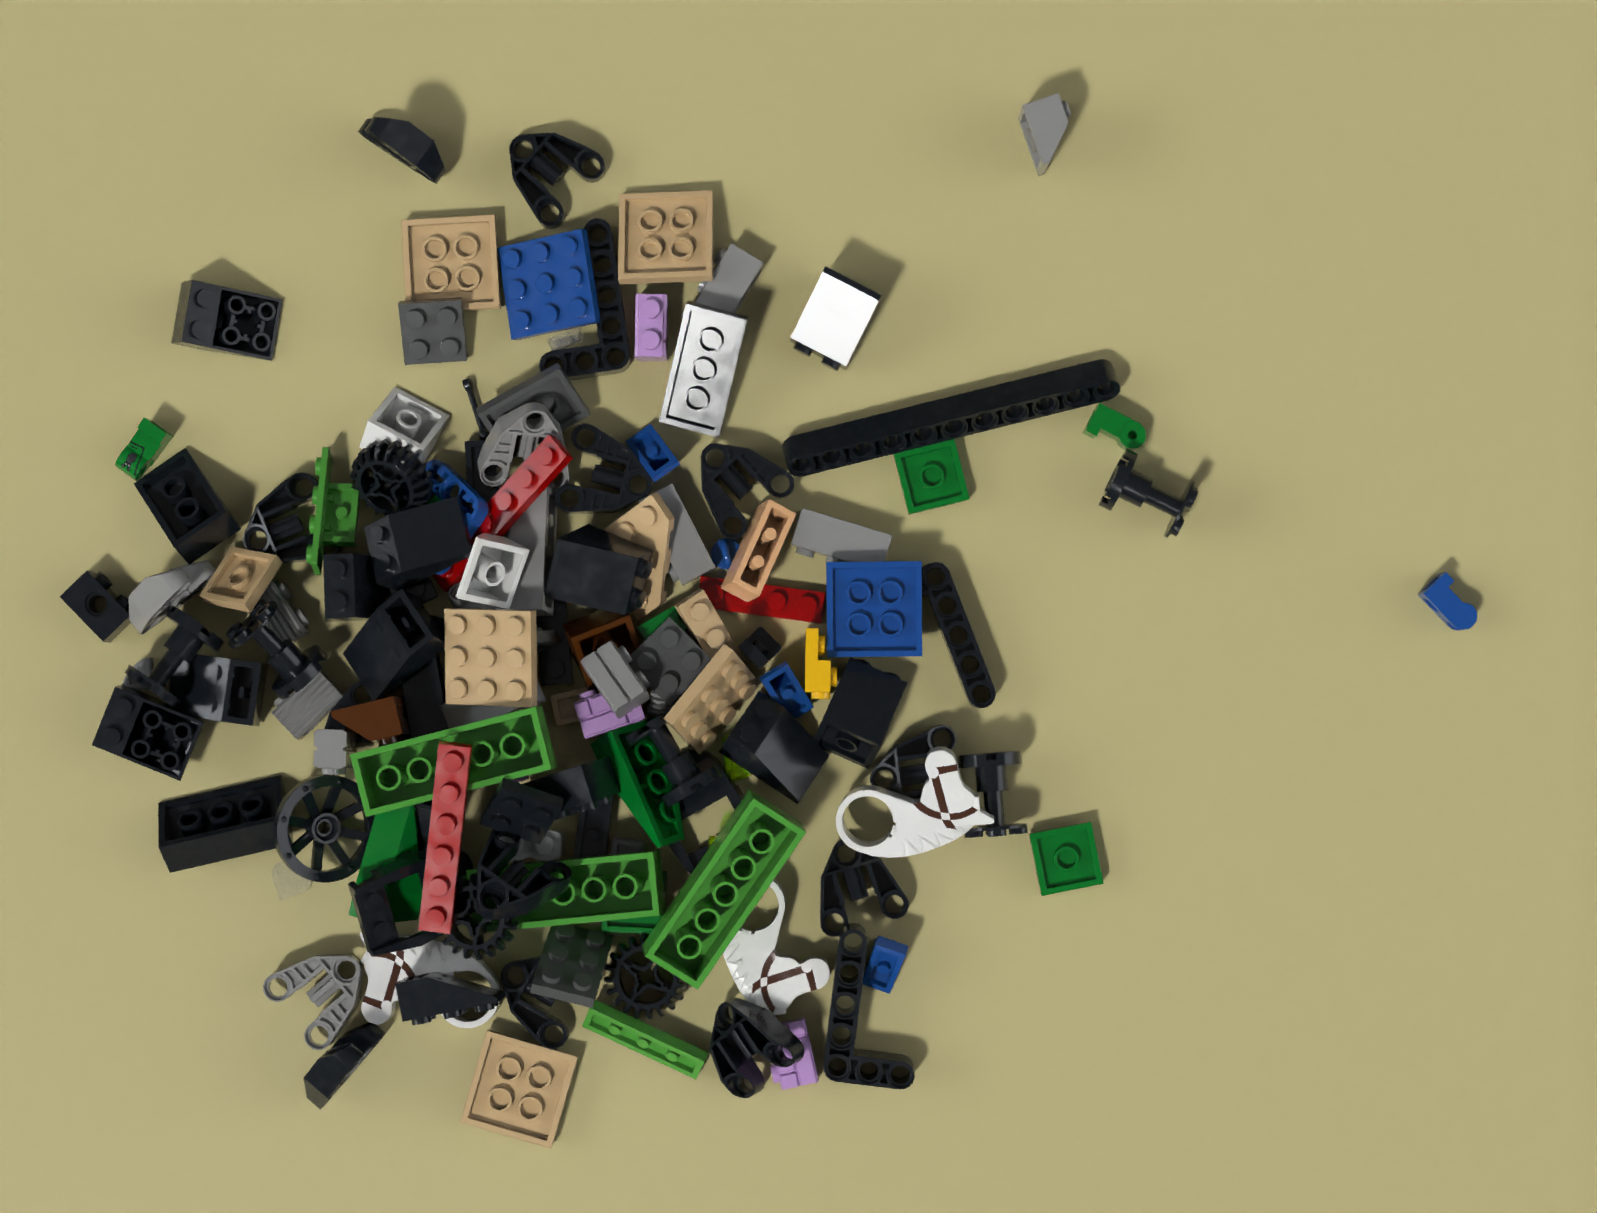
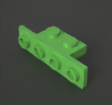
(335, 513)

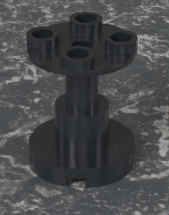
(1138, 488)
(181, 647)
(292, 664)
(679, 767)
(992, 780)

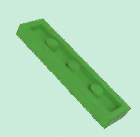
(645, 1039)

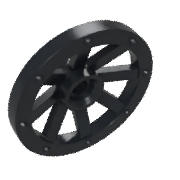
(328, 835)

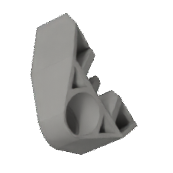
(501, 441)
(161, 591)
(338, 1012)

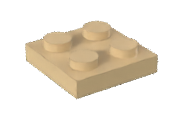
(241, 579)

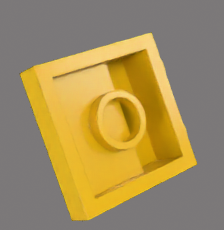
(818, 673)

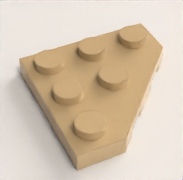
(650, 527)

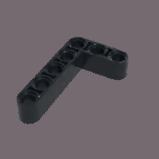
(608, 311)
(957, 619)
(849, 1018)

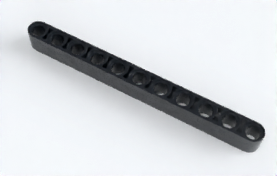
(950, 417)

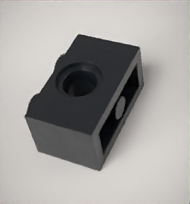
(82, 597)

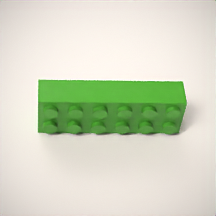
(501, 748)
(723, 889)
(598, 891)

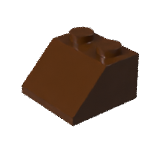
(595, 630)
(376, 720)

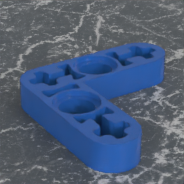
(466, 492)

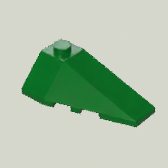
(642, 782)
(389, 837)

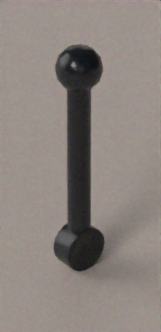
(468, 386)

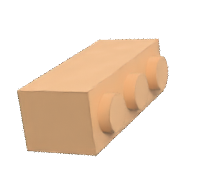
(758, 550)

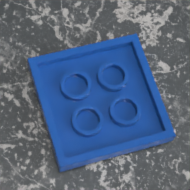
(549, 284)
(874, 609)

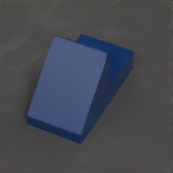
(652, 452)
(786, 690)
(884, 964)

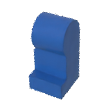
(1447, 605)

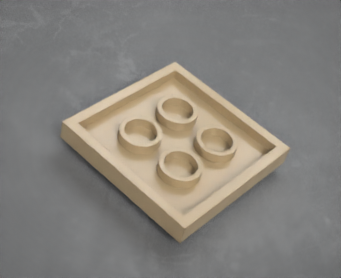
(665, 237)
(452, 260)
(490, 657)
(712, 699)
(519, 1089)

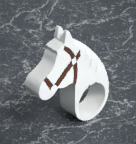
(922, 824)
(434, 956)
(771, 977)

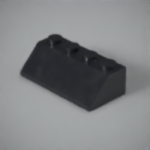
(220, 824)

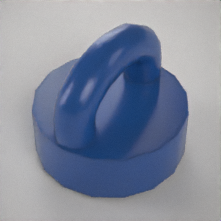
(724, 553)

